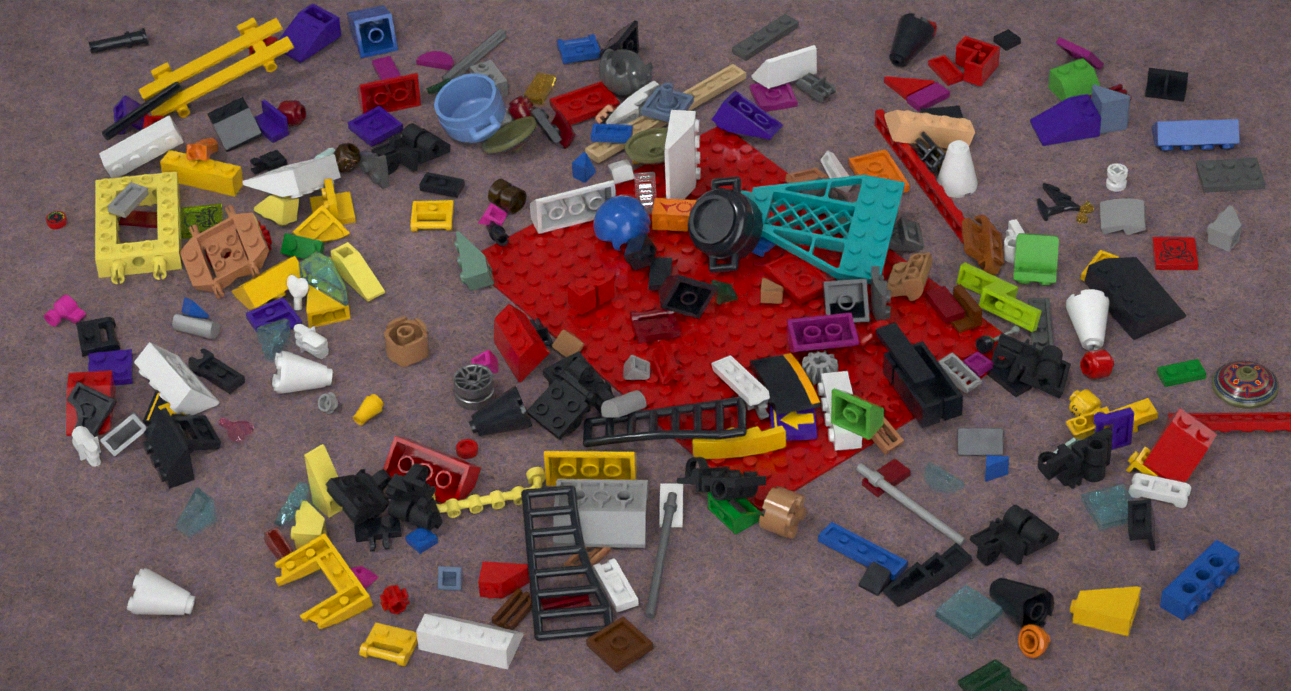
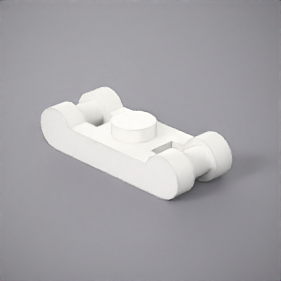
(1160, 489)

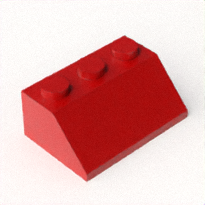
(390, 94)
(518, 342)

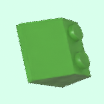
(1072, 79)
(855, 414)

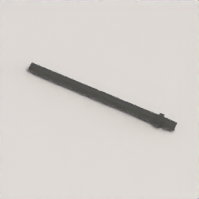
(670, 508)

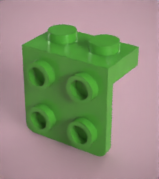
(1036, 258)

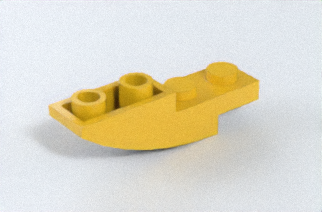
(1083, 425)

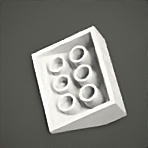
(682, 154)
(296, 178)

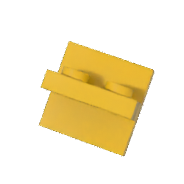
(337, 204)

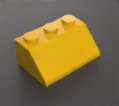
(268, 285)

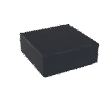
(1007, 40)

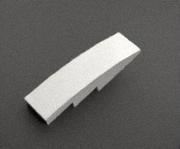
(631, 107)

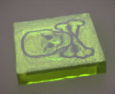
(203, 216)

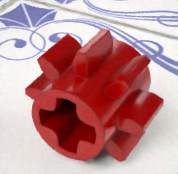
(394, 599)

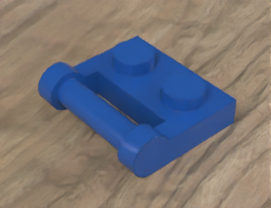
(578, 49)

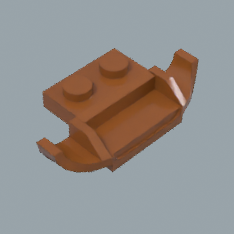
(983, 243)

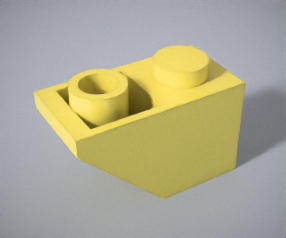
(279, 209)
(308, 525)

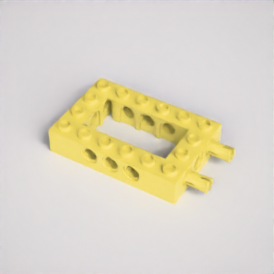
(146, 256)

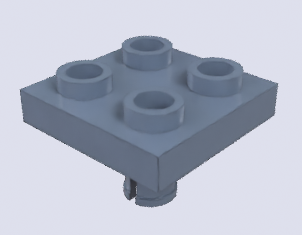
(664, 100)

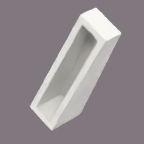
(834, 168)

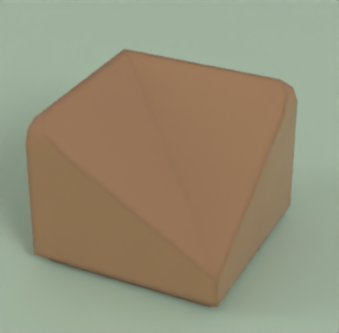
(771, 292)

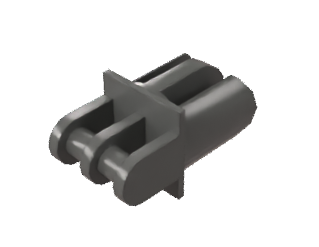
(815, 87)

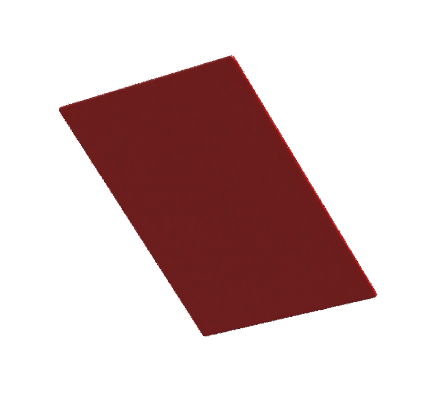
(539, 267)

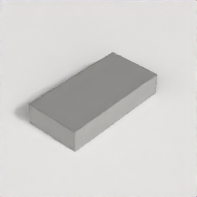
(128, 200)

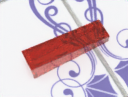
(277, 543)

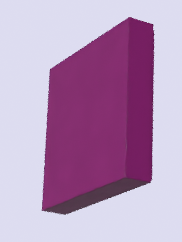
(1078, 52)
(773, 98)

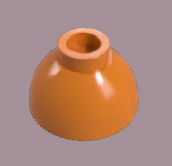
(1033, 641)

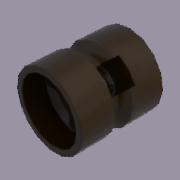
(507, 196)

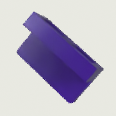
(123, 108)
(272, 122)

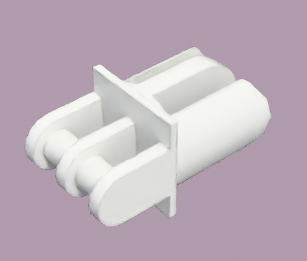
(311, 341)
(86, 445)

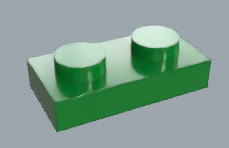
(301, 246)
(1181, 373)

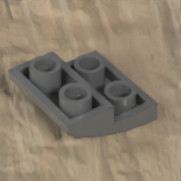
(879, 295)

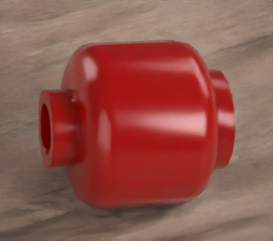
(1097, 364)

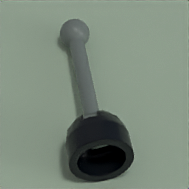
(986, 343)

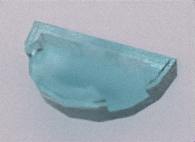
(941, 480)

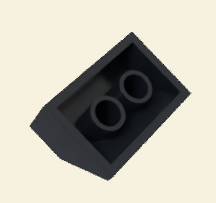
(168, 450)

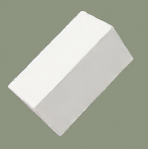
(787, 67)

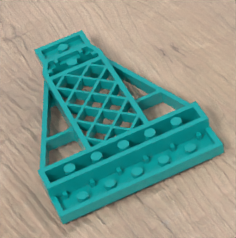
(869, 228)

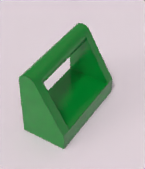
(730, 516)

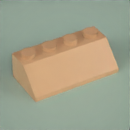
(943, 130)

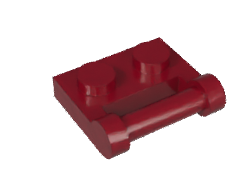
(654, 329)

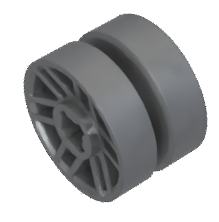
(473, 386)

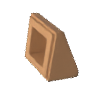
(567, 343)

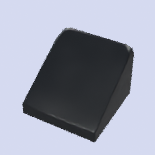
(875, 579)

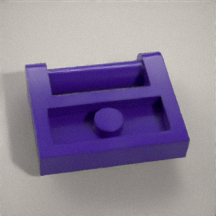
(1119, 423)

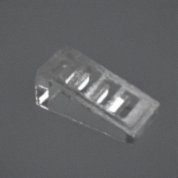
(647, 202)

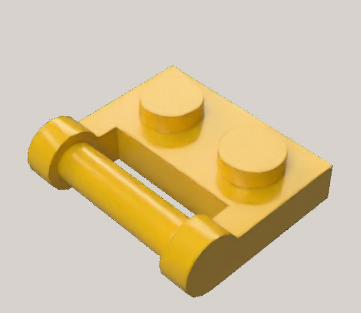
(432, 211)
(392, 639)

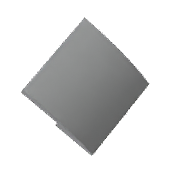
(1123, 214)

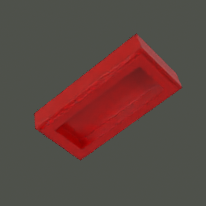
(946, 70)

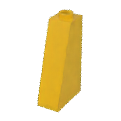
(323, 309)

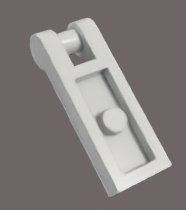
(615, 585)

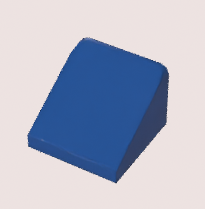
(192, 309)
(996, 467)

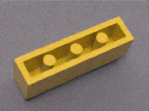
(206, 175)

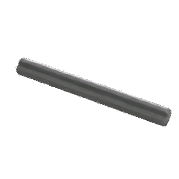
(478, 53)

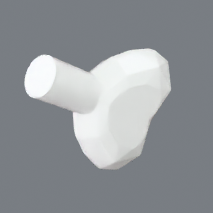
(298, 289)

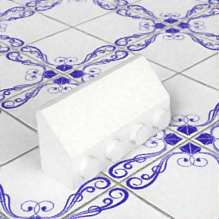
(570, 207)
(174, 381)
(468, 640)

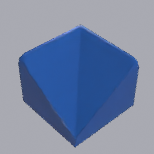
(583, 168)

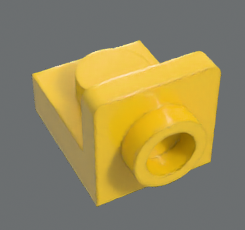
(1136, 461)

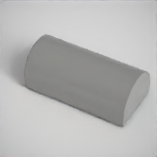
(196, 326)
(623, 404)

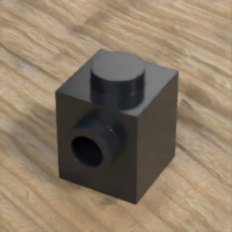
(640, 252)

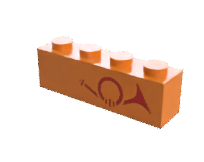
(671, 214)

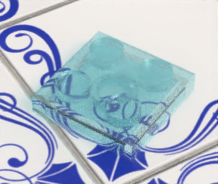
(1108, 506)
(968, 612)

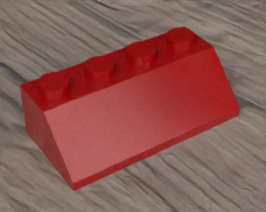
(448, 474)

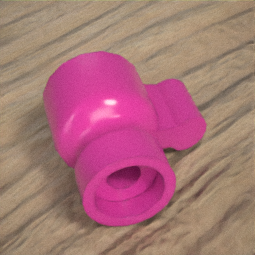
(64, 308)

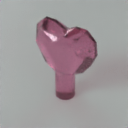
(236, 430)

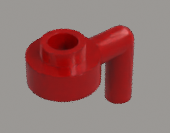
(863, 340)

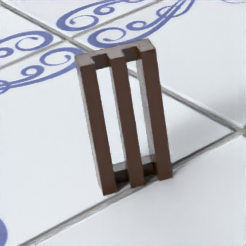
(510, 608)

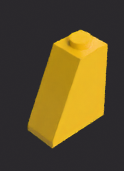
(1107, 609)

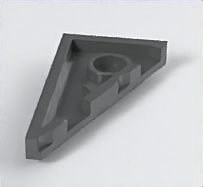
(375, 167)

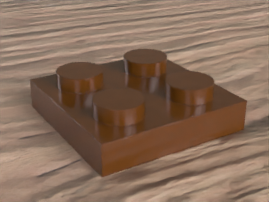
(619, 644)

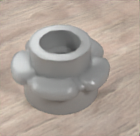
(328, 402)

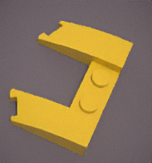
(321, 554)

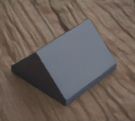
(1112, 108)

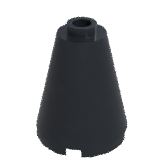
(910, 38)
(501, 415)
(1022, 602)

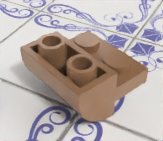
(910, 276)

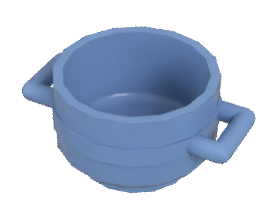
(470, 108)

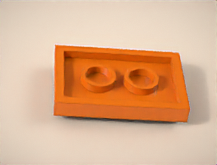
(878, 165)

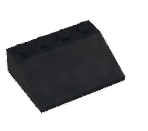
(1133, 295)

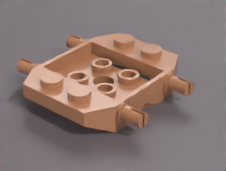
(219, 241)

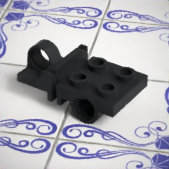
(413, 147)
(1037, 367)
(594, 383)
(566, 401)
(1084, 460)
(721, 481)
(360, 494)
(413, 498)
(1014, 536)

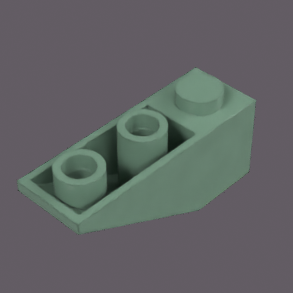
(475, 267)

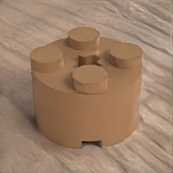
(406, 341)
(783, 512)

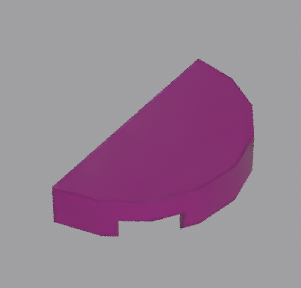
(436, 59)

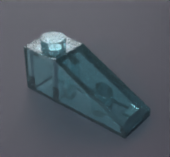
(323, 276)

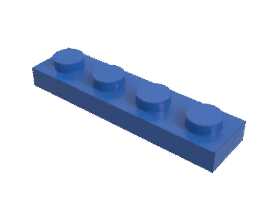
(861, 549)

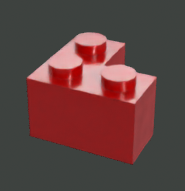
(977, 58)

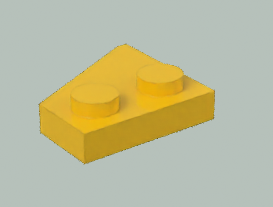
(321, 227)

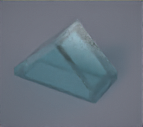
(197, 514)

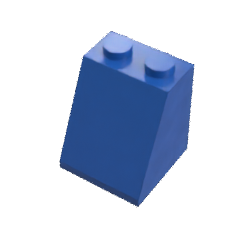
(372, 31)

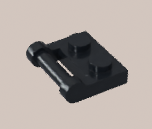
(90, 336)
(200, 430)

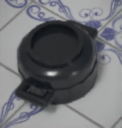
(725, 224)

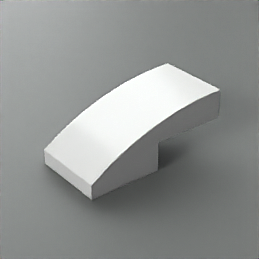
(678, 515)

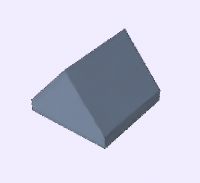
(450, 578)

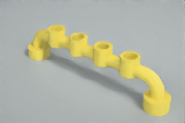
(496, 498)

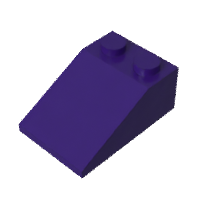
(744, 117)
(1068, 121)

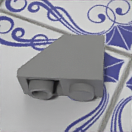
(1225, 230)

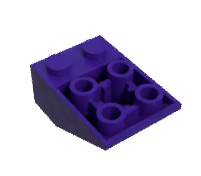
(311, 32)

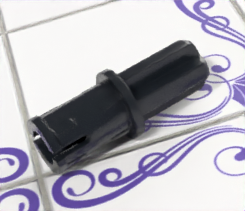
(497, 233)

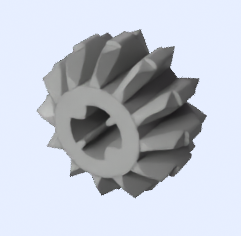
(817, 364)

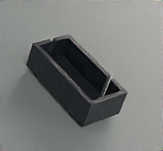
(928, 402)

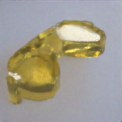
(1086, 208)

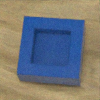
(421, 539)

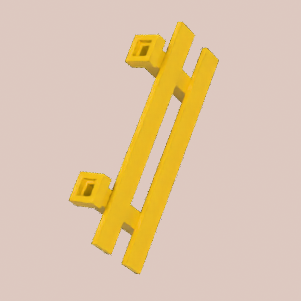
(250, 34)

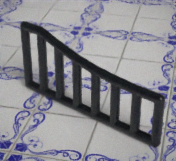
(675, 432)
(585, 567)

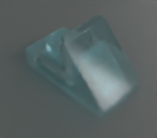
(273, 337)

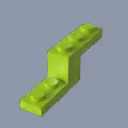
(999, 297)

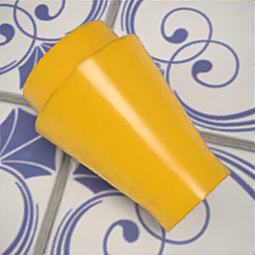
(368, 409)

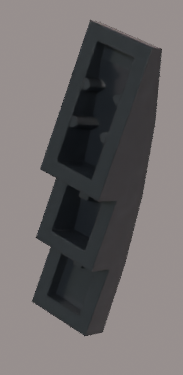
(930, 574)

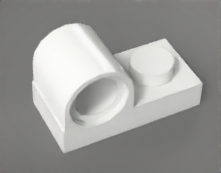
(1010, 241)

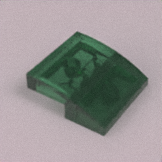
(991, 677)

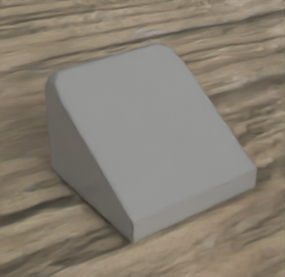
(636, 369)

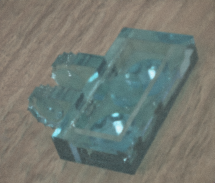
(294, 500)

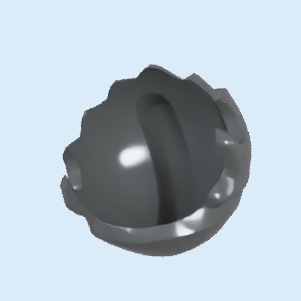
(624, 71)

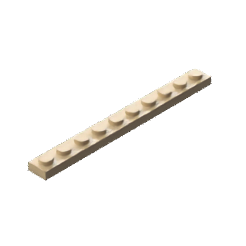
(702, 92)

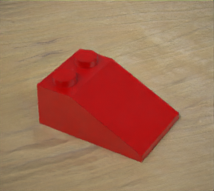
(98, 380)
(1179, 447)

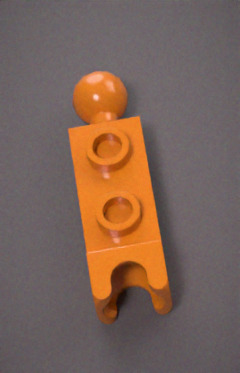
(202, 149)

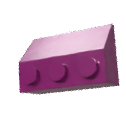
(821, 332)

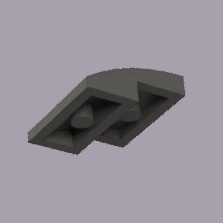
(906, 236)

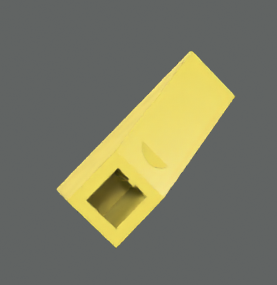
(356, 271)
(319, 473)

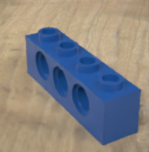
(1200, 580)

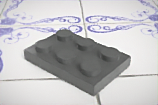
(1230, 175)

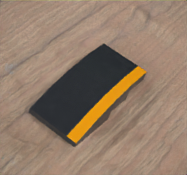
(786, 382)

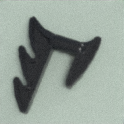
(1062, 201)

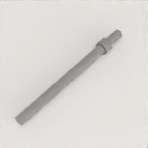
(877, 479)

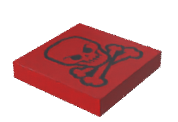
(1175, 253)

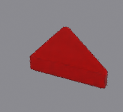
(906, 86)

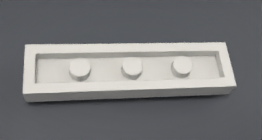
(740, 380)

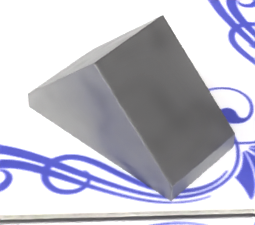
(123, 433)

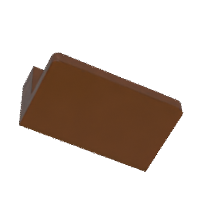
(973, 311)

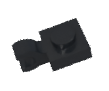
(268, 161)

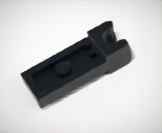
(216, 371)

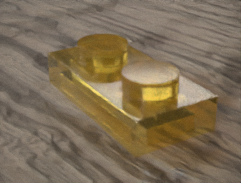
(540, 87)

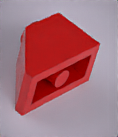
(501, 579)

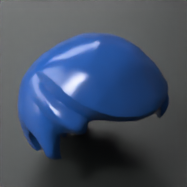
(621, 220)

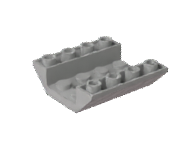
(609, 512)

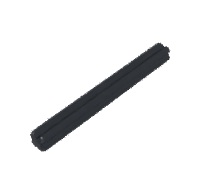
(141, 111)

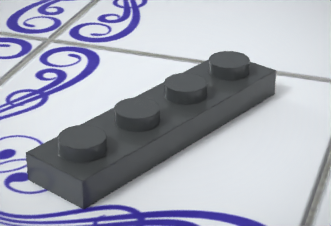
(765, 37)

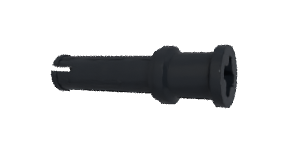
(128, 39)

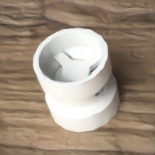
(1117, 177)

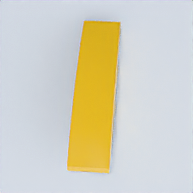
(752, 443)

